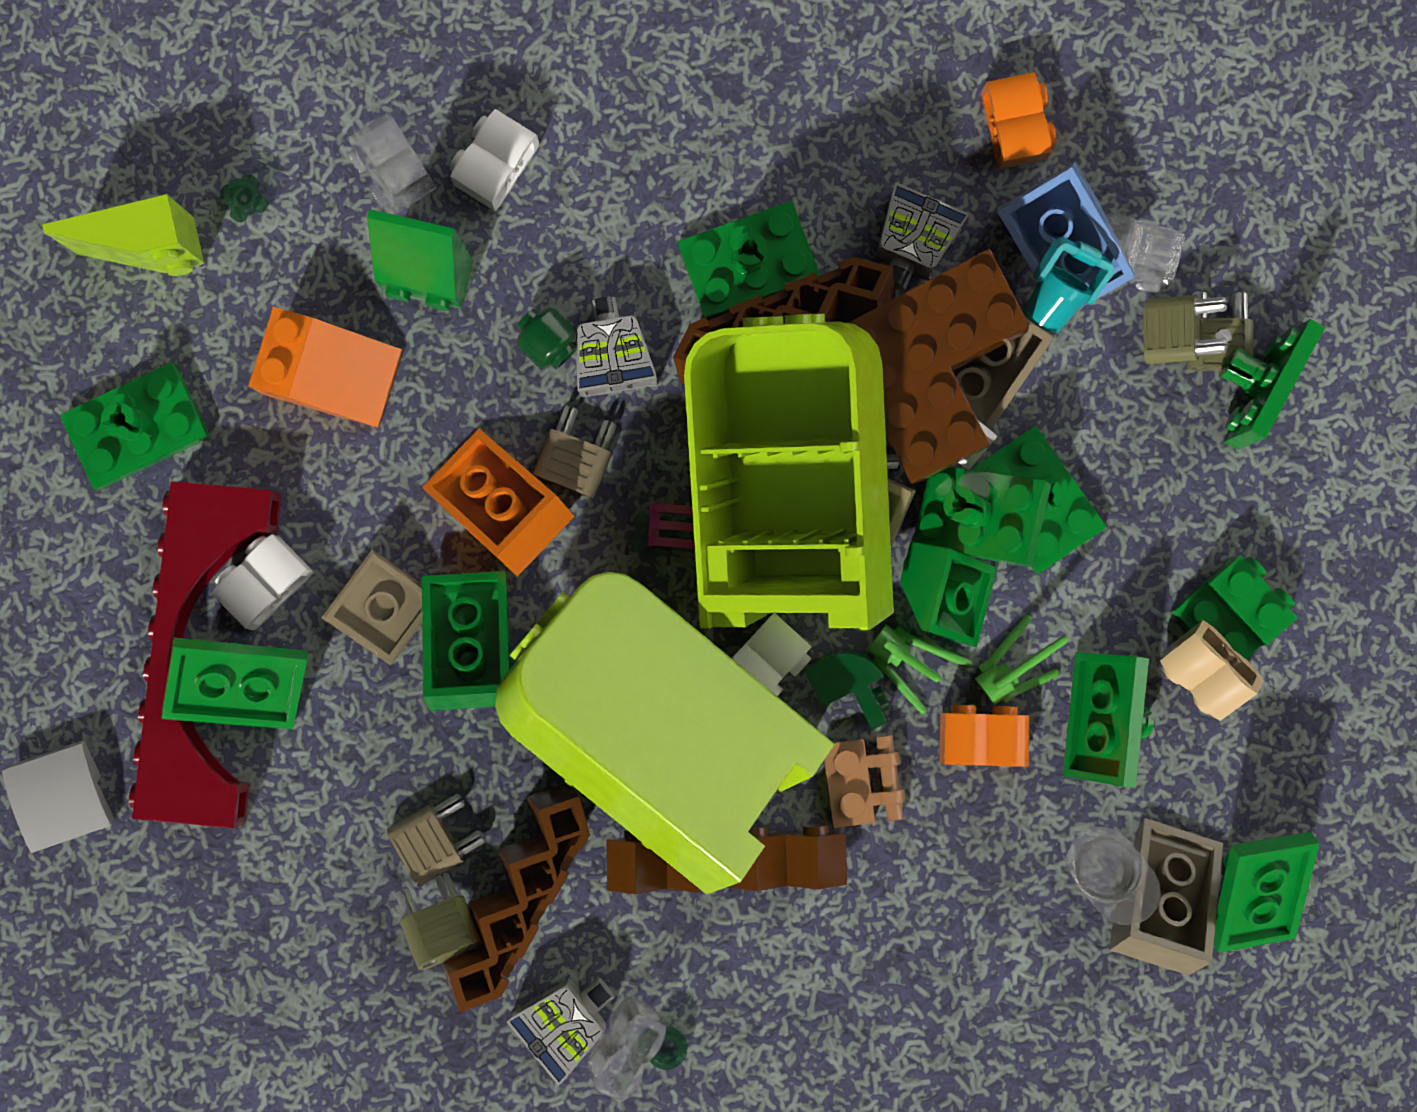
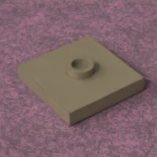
(378, 607)

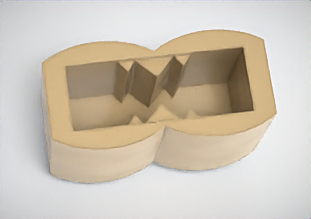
(1211, 671)

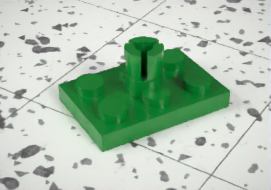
(747, 258)
(1267, 382)
(134, 426)
(1068, 513)
(983, 514)
(233, 683)
(1107, 718)
(1264, 891)

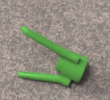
(891, 648)
(1000, 681)

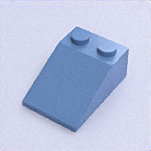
(1065, 209)

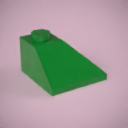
(947, 591)

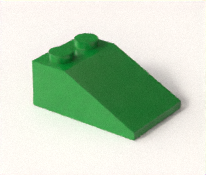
(418, 260)
(465, 639)

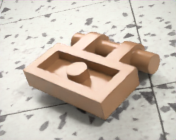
(849, 782)

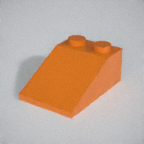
(325, 367)
(498, 501)

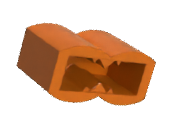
(1018, 120)
(984, 738)

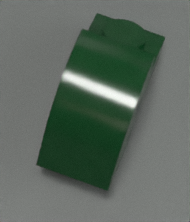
(848, 672)

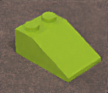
(140, 234)

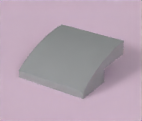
(57, 796)

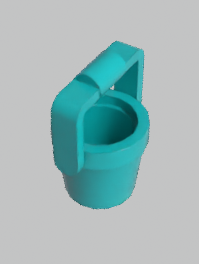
(1060, 292)

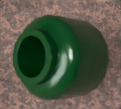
(546, 338)

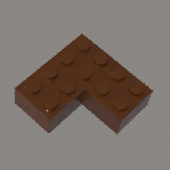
(920, 346)

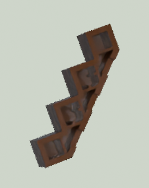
(839, 294)
(790, 859)
(511, 916)

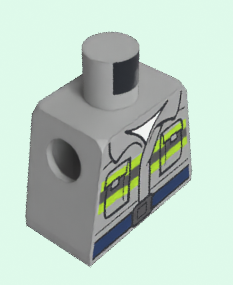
(916, 233)
(611, 352)
(562, 1025)

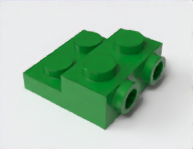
(1238, 606)

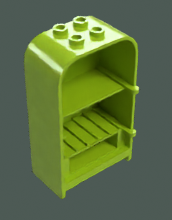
(789, 472)
(656, 726)

